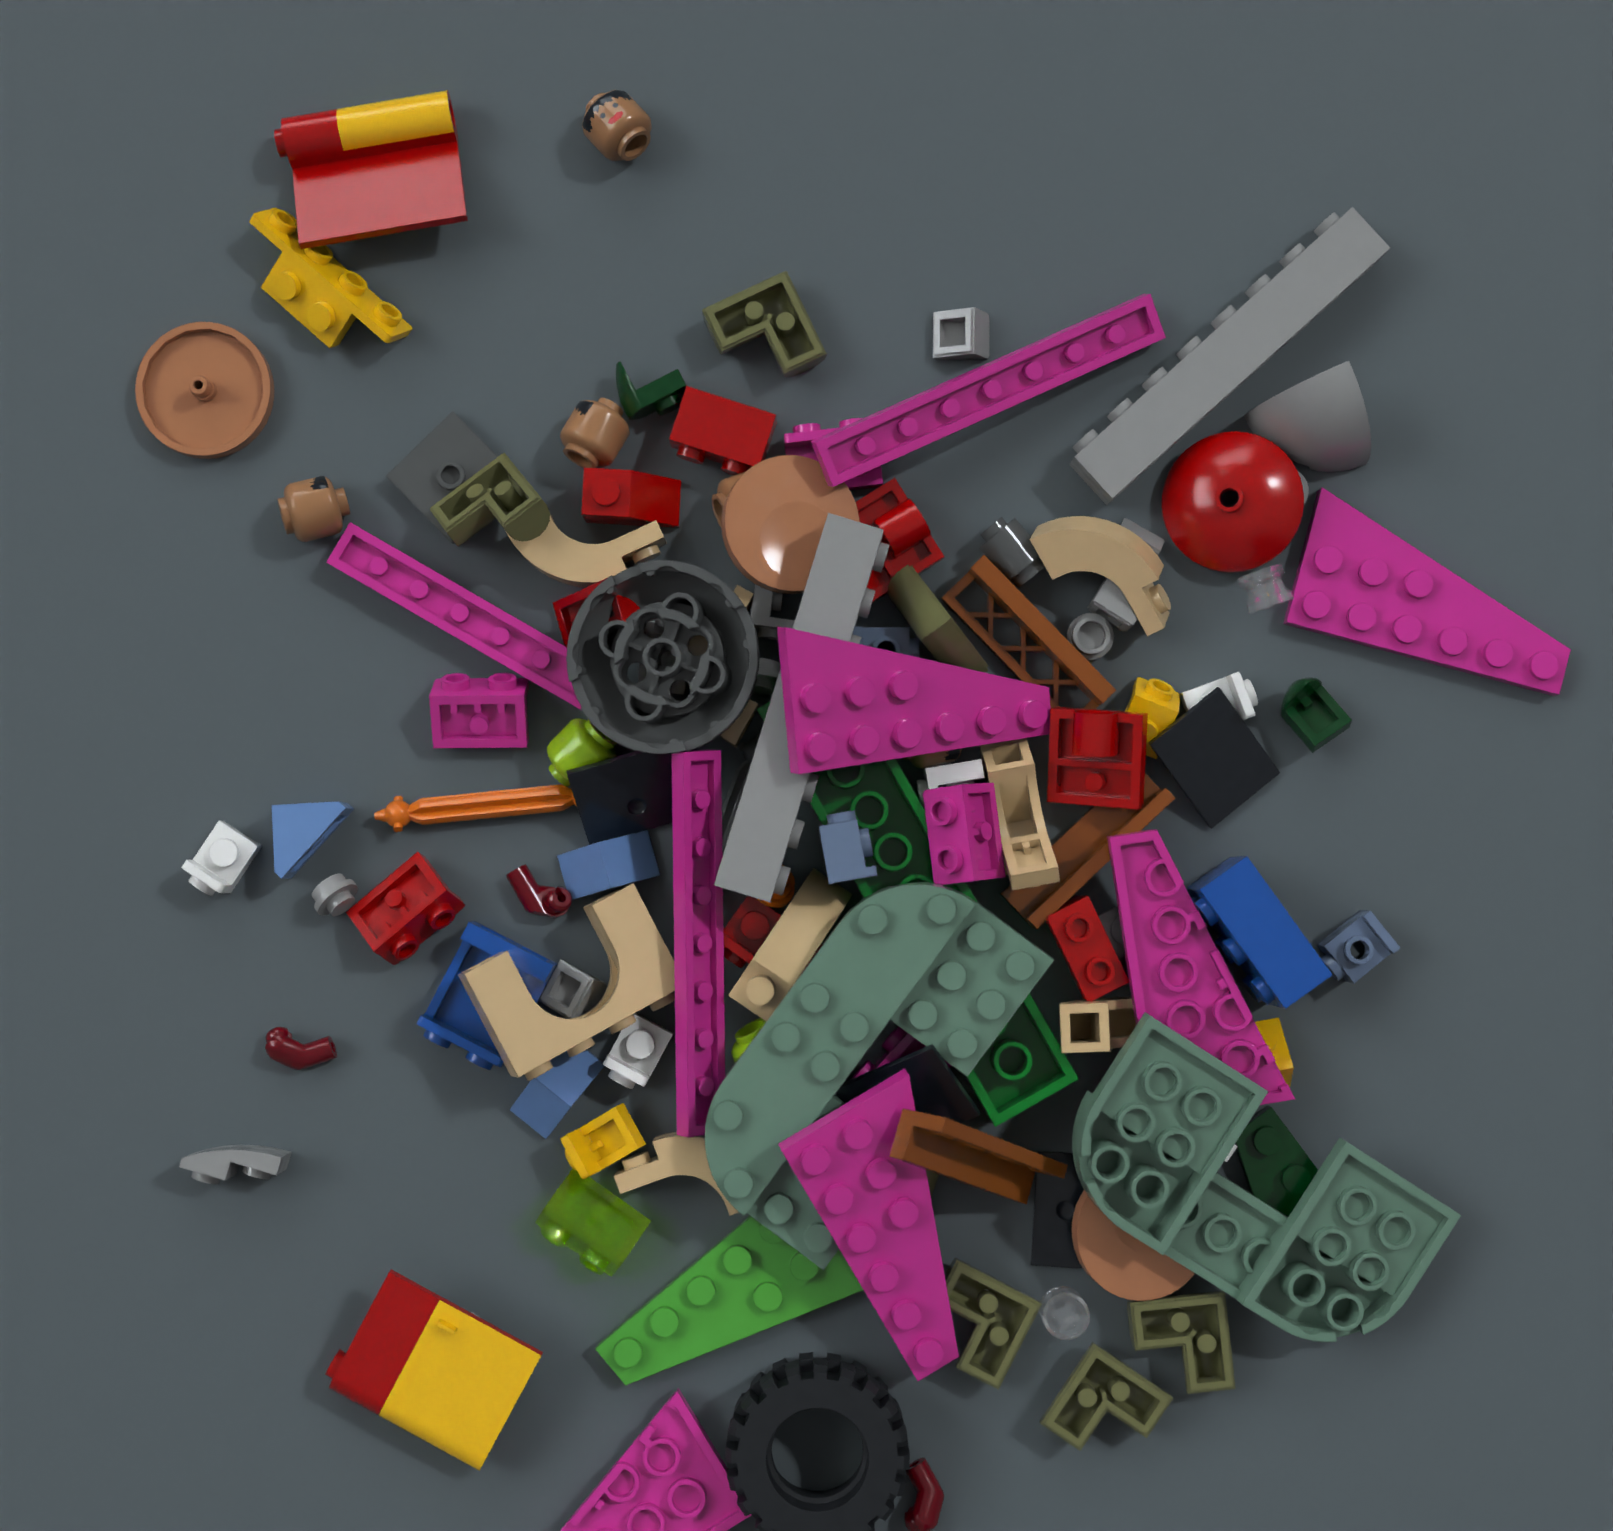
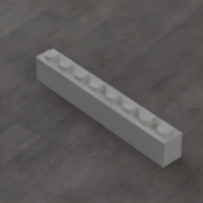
(1229, 355)
(771, 794)

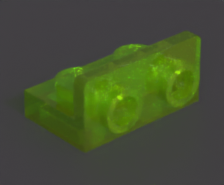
(591, 1223)

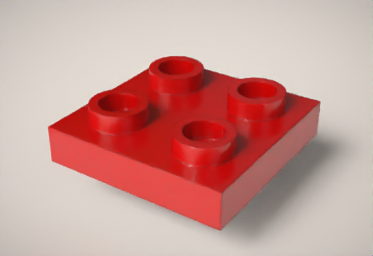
(903, 530)
(1097, 757)

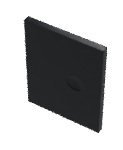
(1214, 757)
(623, 794)
(932, 1084)
(1053, 1215)

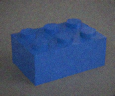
(1257, 933)

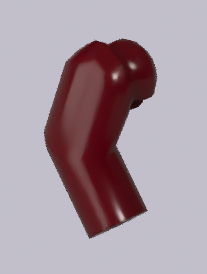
(538, 898)
(296, 1055)
(929, 1500)

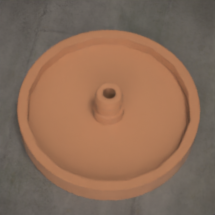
(204, 390)
(778, 519)
(1120, 1260)

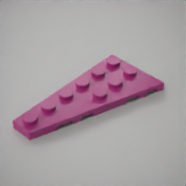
(1390, 596)
(879, 705)
(1176, 966)
(880, 1218)
(663, 1481)

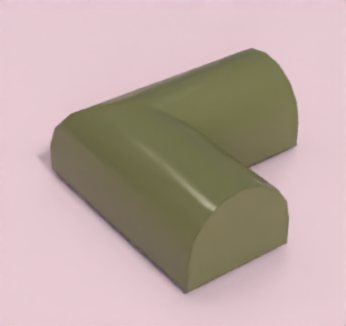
(768, 310)
(492, 494)
(932, 621)
(1000, 1317)
(1195, 1324)
(1099, 1386)

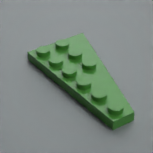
(724, 1296)

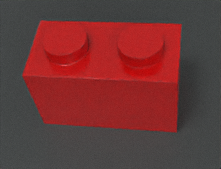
(721, 431)

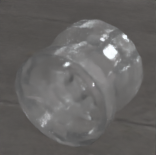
(1265, 588)
(1064, 1322)

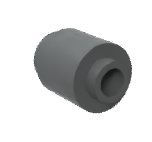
(1011, 551)

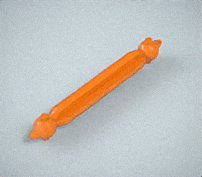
(477, 806)

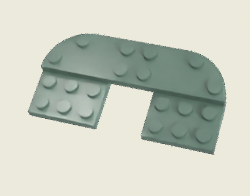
(900, 956)
(1151, 1162)

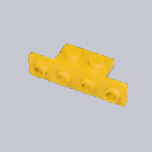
(320, 288)

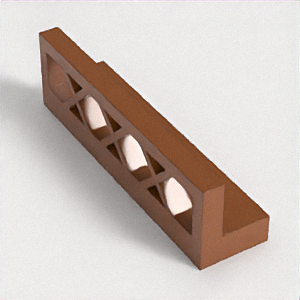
(1033, 624)
(1084, 852)
(970, 1155)

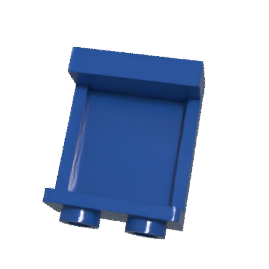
(451, 1012)

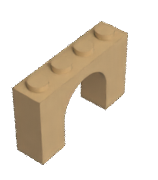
(638, 978)

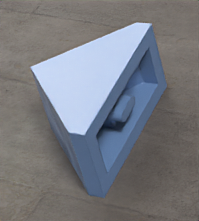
(301, 831)
(608, 864)
(556, 1091)

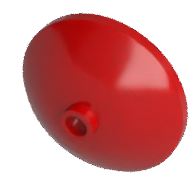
(1251, 530)

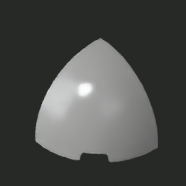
(1318, 421)

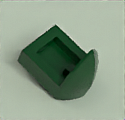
(660, 395)
(1313, 713)

